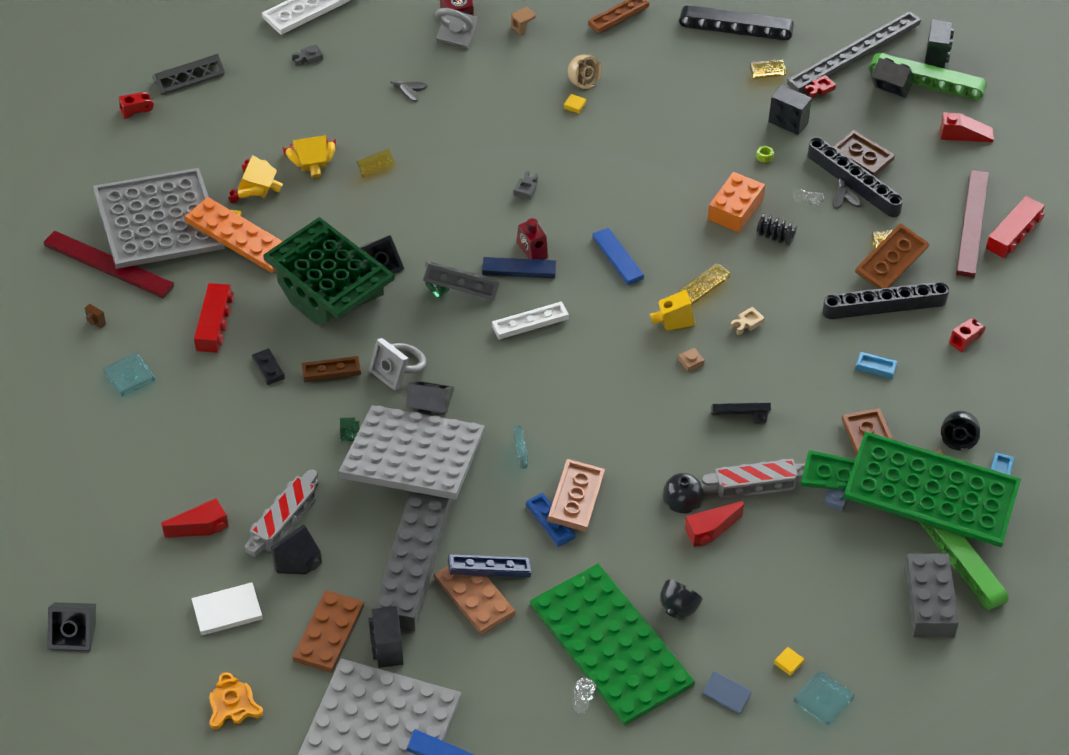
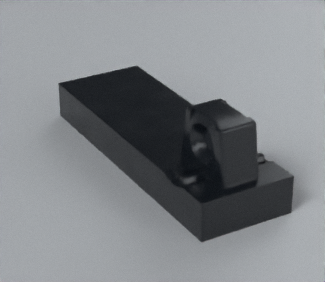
(759, 410)

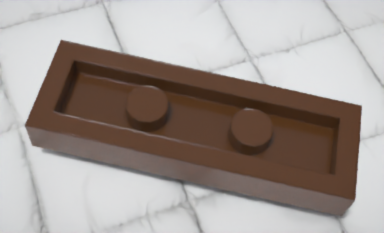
(331, 369)

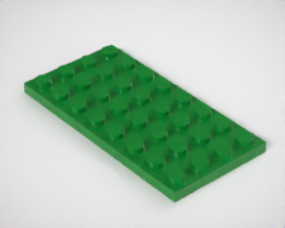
(932, 489)
(612, 644)

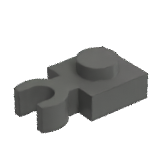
(309, 54)
(526, 187)

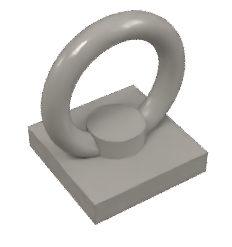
(456, 27)
(391, 364)

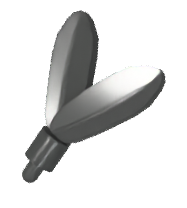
(409, 87)
(844, 192)

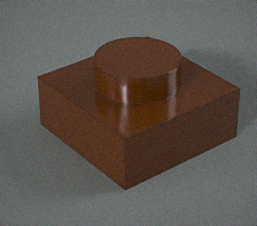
(95, 316)

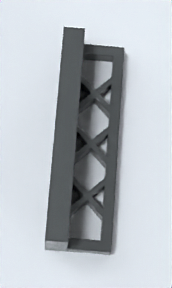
(184, 69)
(460, 280)

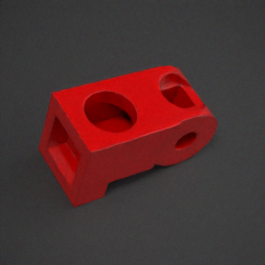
(135, 103)
(966, 334)

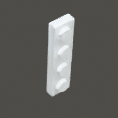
(530, 320)

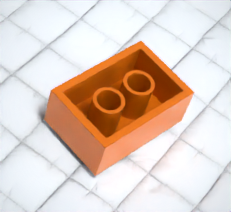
(736, 202)

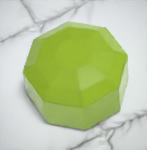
(765, 154)

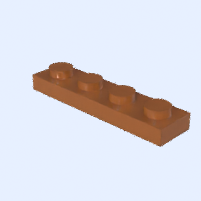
(617, 14)

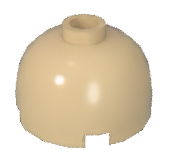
(584, 71)

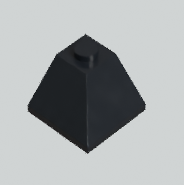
(385, 253)
(296, 553)

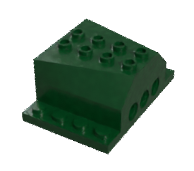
(326, 272)

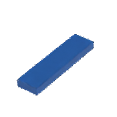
(618, 256)

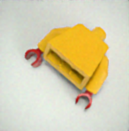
(311, 154)
(256, 180)

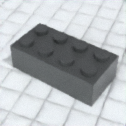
(931, 595)

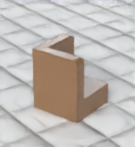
(520, 18)

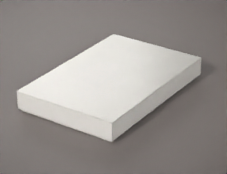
(227, 609)

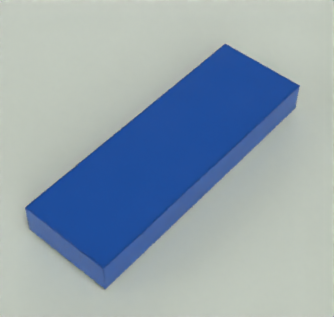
(540, 508)
(424, 744)

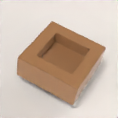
(691, 359)

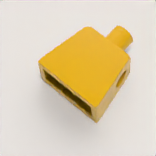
(674, 312)

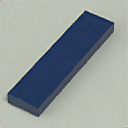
(519, 267)
(489, 565)

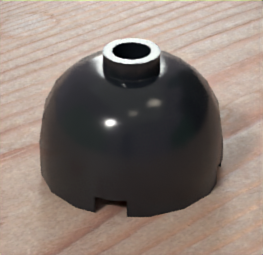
(960, 430)
(683, 493)
(679, 600)

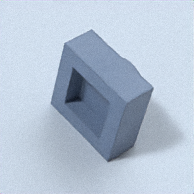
(835, 499)

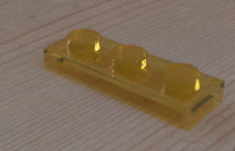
(706, 282)

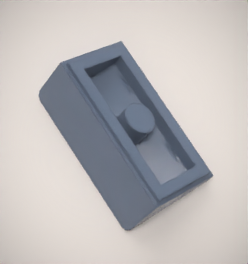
(727, 692)

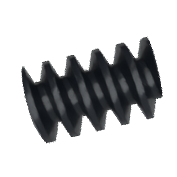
(776, 230)

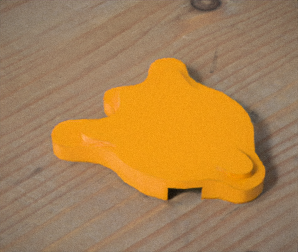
(232, 701)

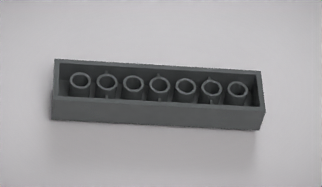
(414, 557)

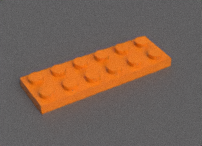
(233, 231)

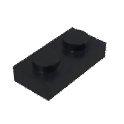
(268, 366)

